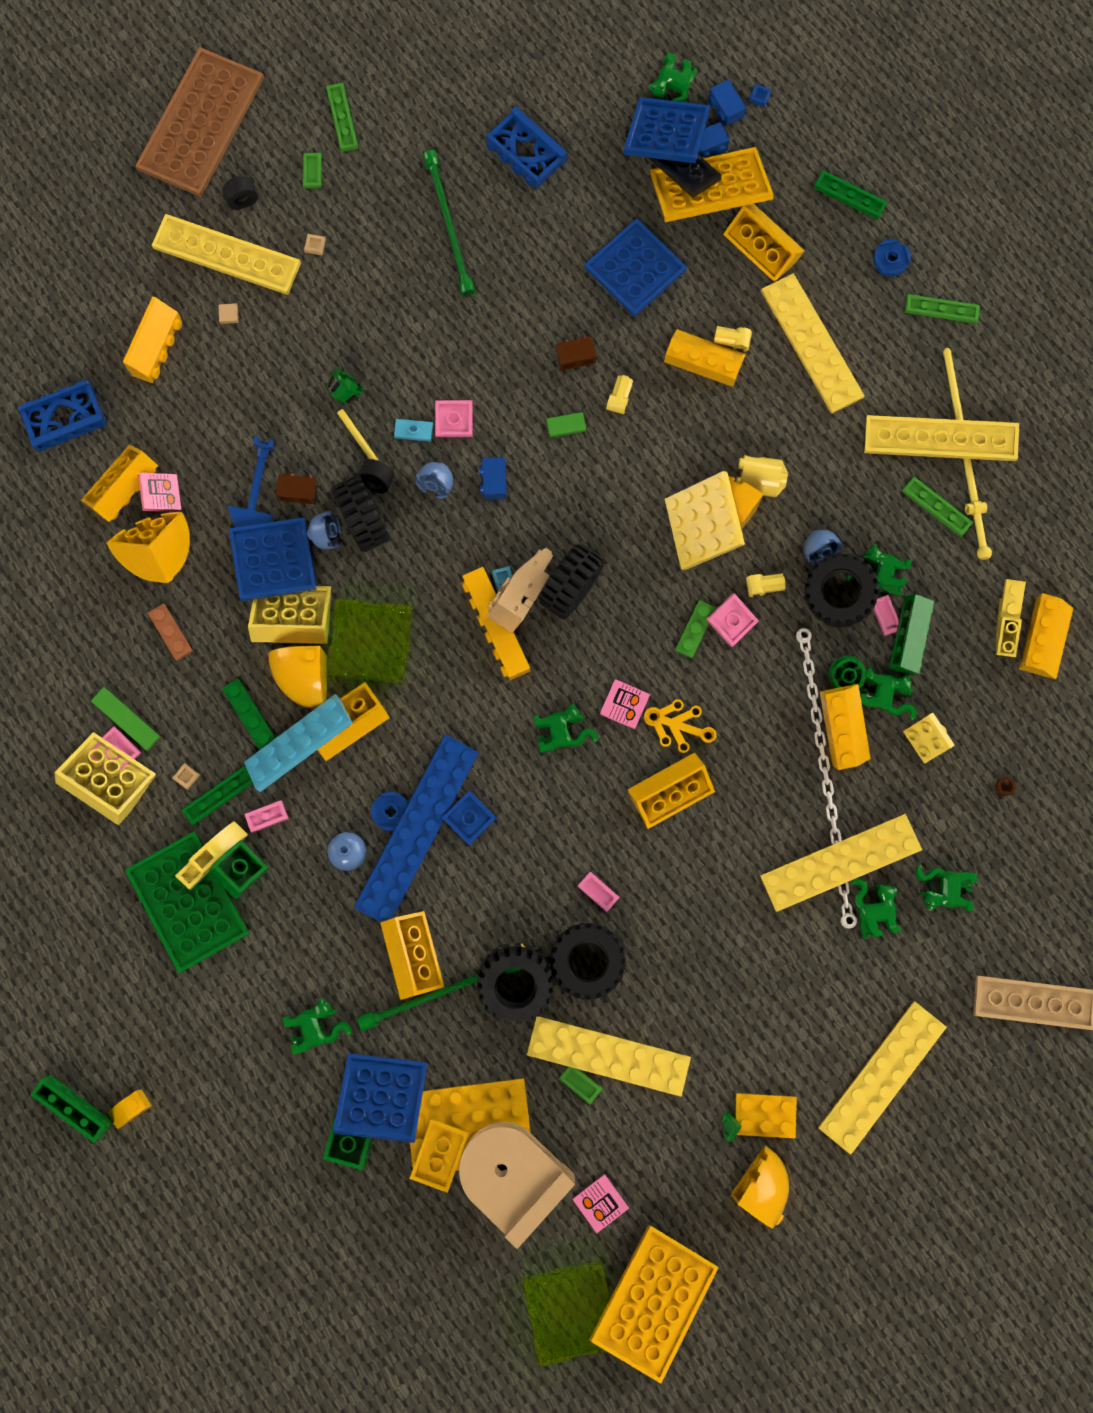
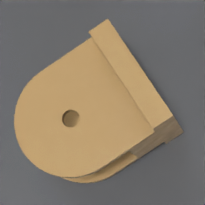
(523, 1192)

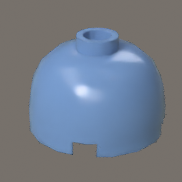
(435, 476)
(324, 527)
(822, 543)
(346, 851)

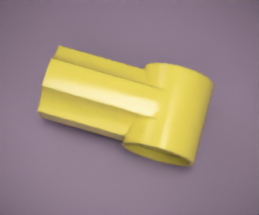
(736, 338)
(619, 398)
(765, 584)

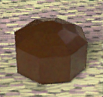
(1005, 786)

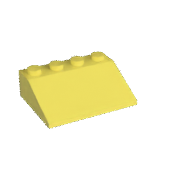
(292, 617)
(108, 792)

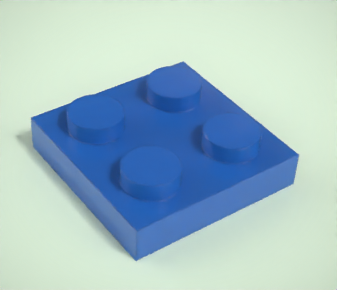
(469, 818)

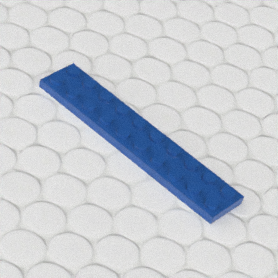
(416, 829)

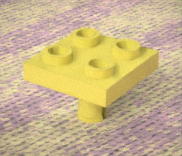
(929, 738)

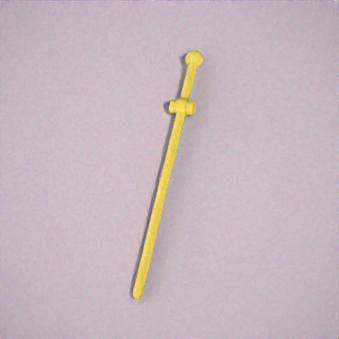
(976, 507)

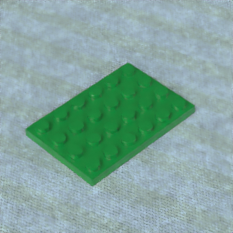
(188, 921)

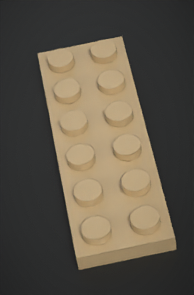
(1033, 1002)

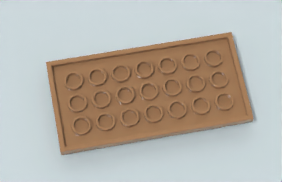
(200, 122)

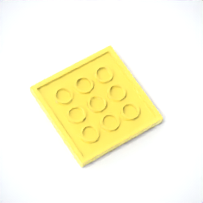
(704, 521)

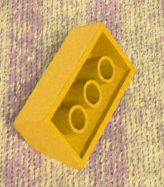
(763, 242)
(152, 341)
(704, 357)
(118, 483)
(1046, 636)
(365, 715)
(845, 726)
(671, 790)
(412, 954)

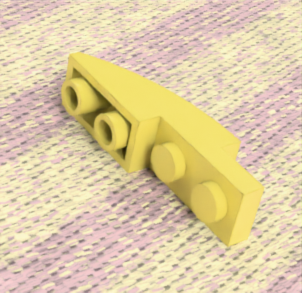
(1009, 618)
(203, 860)

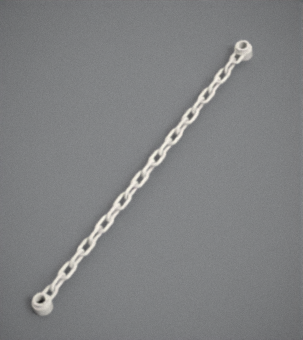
(801, 640)

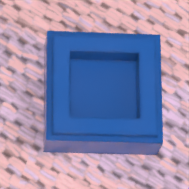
(760, 95)

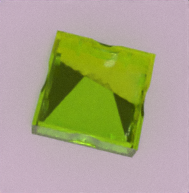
(370, 641)
(565, 1310)

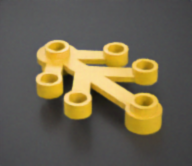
(675, 724)

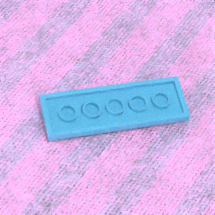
(298, 743)

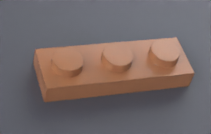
(170, 632)

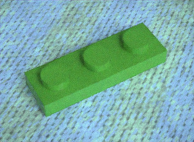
(695, 629)

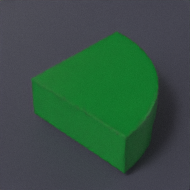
(731, 1127)

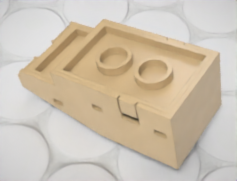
(520, 592)

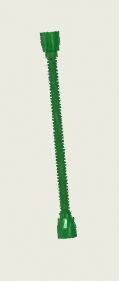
(431, 162)
(370, 1020)

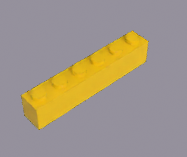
(504, 642)

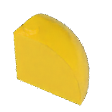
(746, 500)
(154, 547)
(301, 674)
(764, 1188)

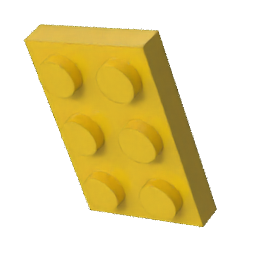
(766, 1115)
(439, 1155)

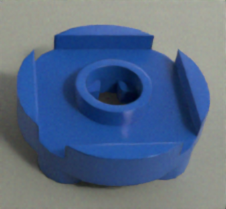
(897, 250)
(382, 803)

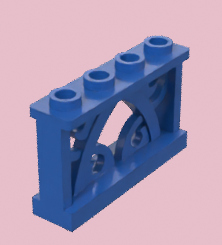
(518, 163)
(52, 402)

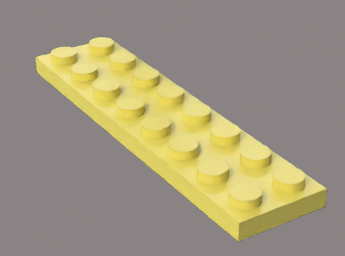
(226, 254)
(812, 343)
(941, 438)
(841, 862)
(609, 1056)
(882, 1077)

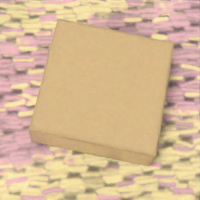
(315, 244)
(228, 313)
(186, 776)

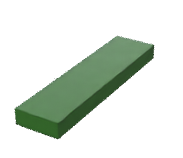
(342, 117)
(942, 308)
(937, 506)
(125, 718)

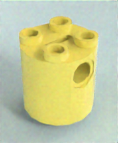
(763, 474)

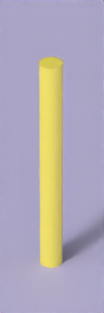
(356, 434)

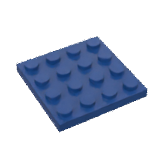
(667, 130)
(635, 267)
(272, 559)
(380, 1098)

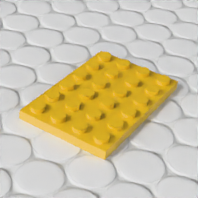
(741, 184)
(472, 1108)
(654, 1304)

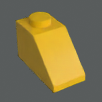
(129, 1108)

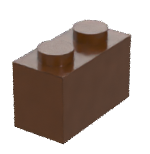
(576, 353)
(297, 488)

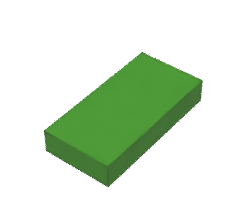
(312, 170)
(566, 425)
(580, 1084)

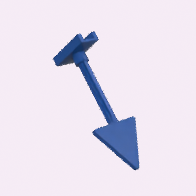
(249, 516)

